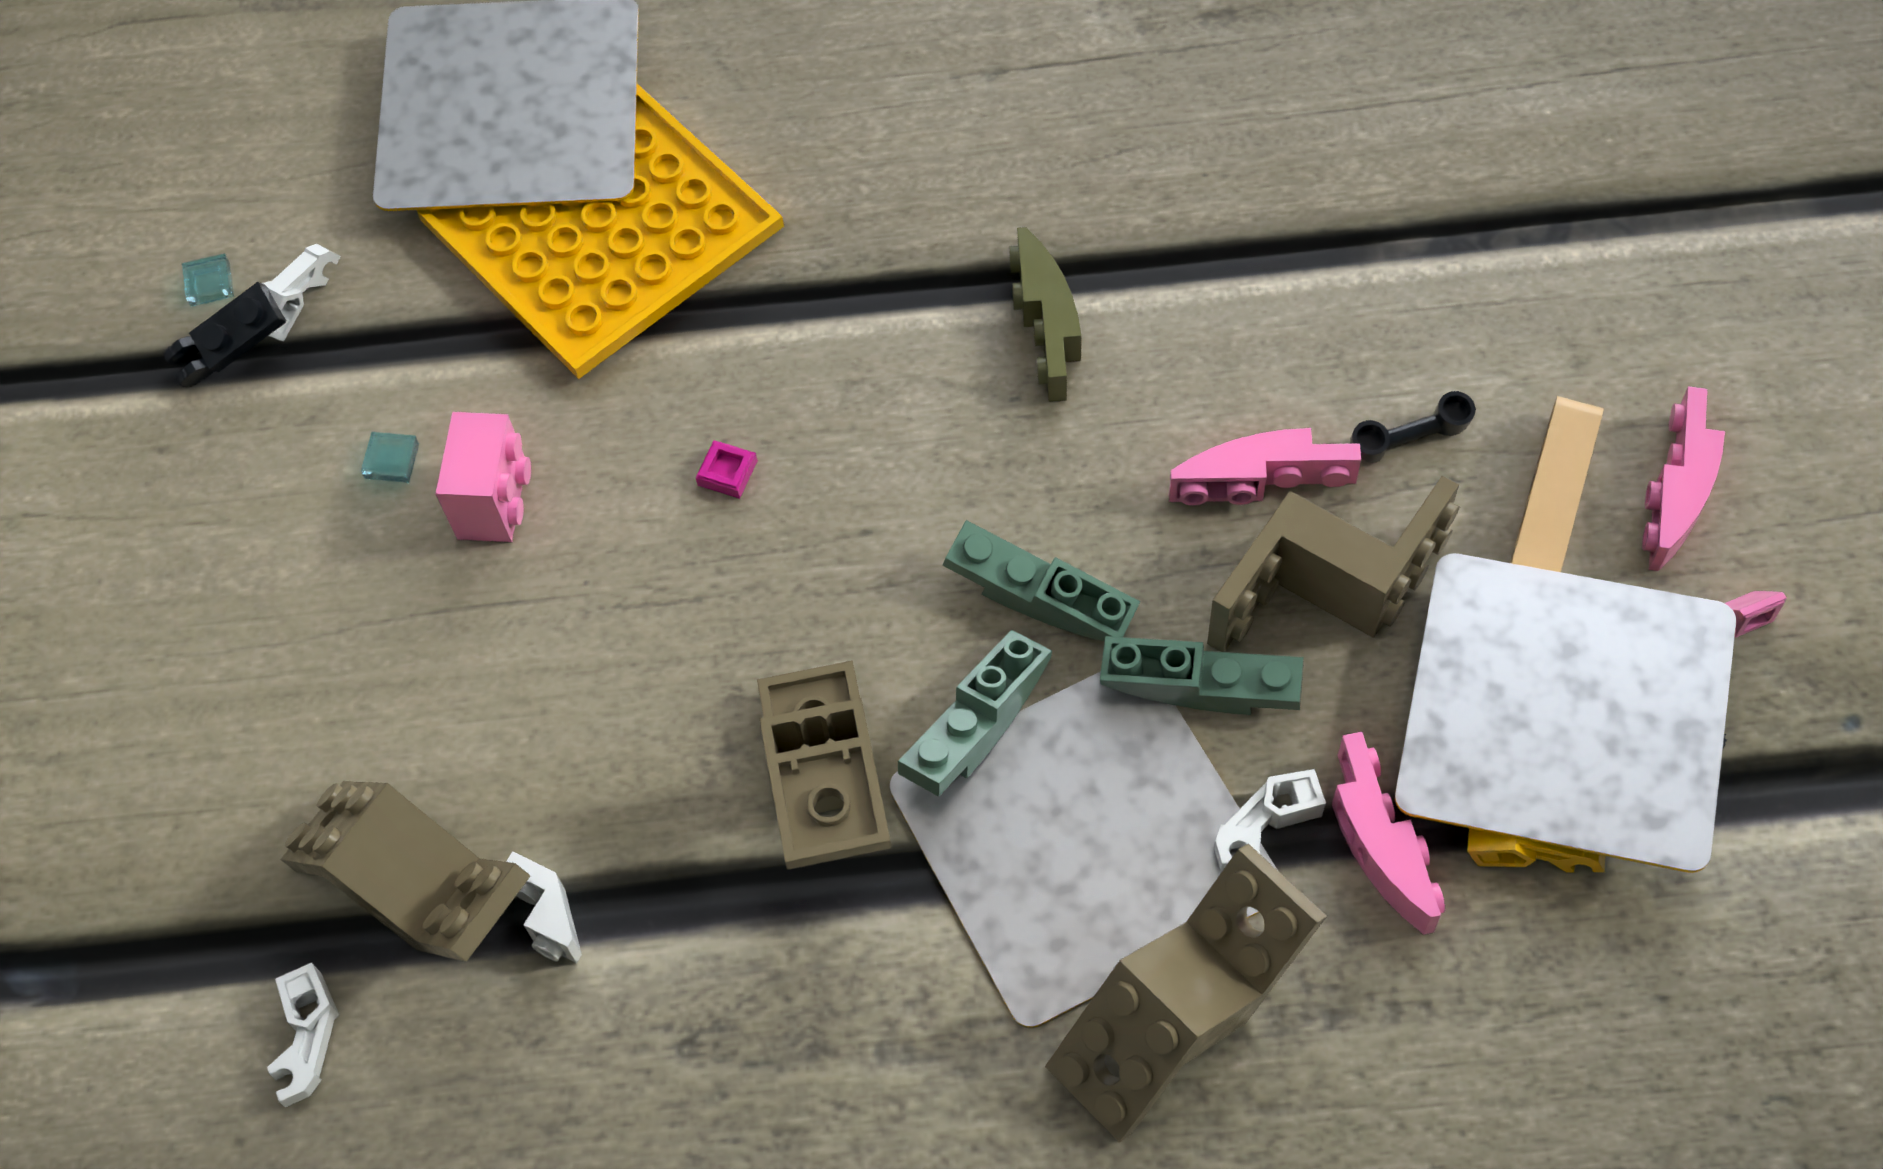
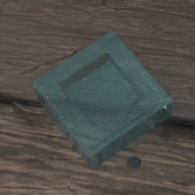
(207, 280)
(390, 457)

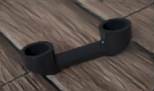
(1449, 419)

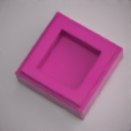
(726, 469)

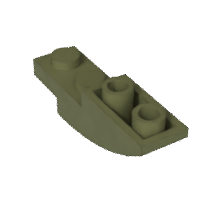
(1047, 307)

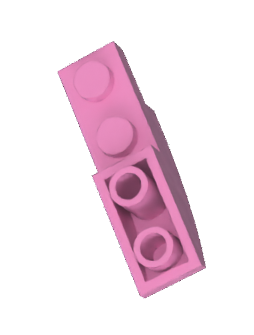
(1245, 465)
(1684, 480)
(1384, 849)

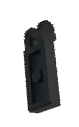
(226, 335)

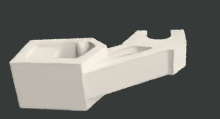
(294, 280)
(1259, 812)
(312, 1034)

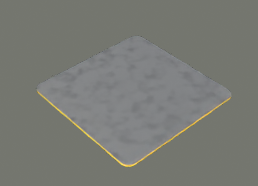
(508, 104)
(1569, 712)
(1074, 842)

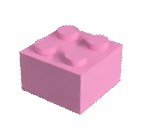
(483, 477)

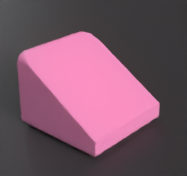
(1756, 610)

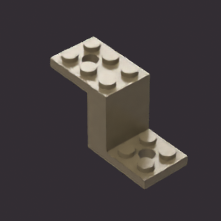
(1332, 565)
(821, 763)
(404, 868)
(1184, 992)

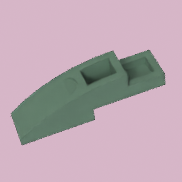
(1038, 589)
(1200, 679)
(979, 716)

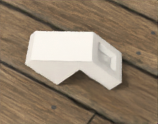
(551, 919)

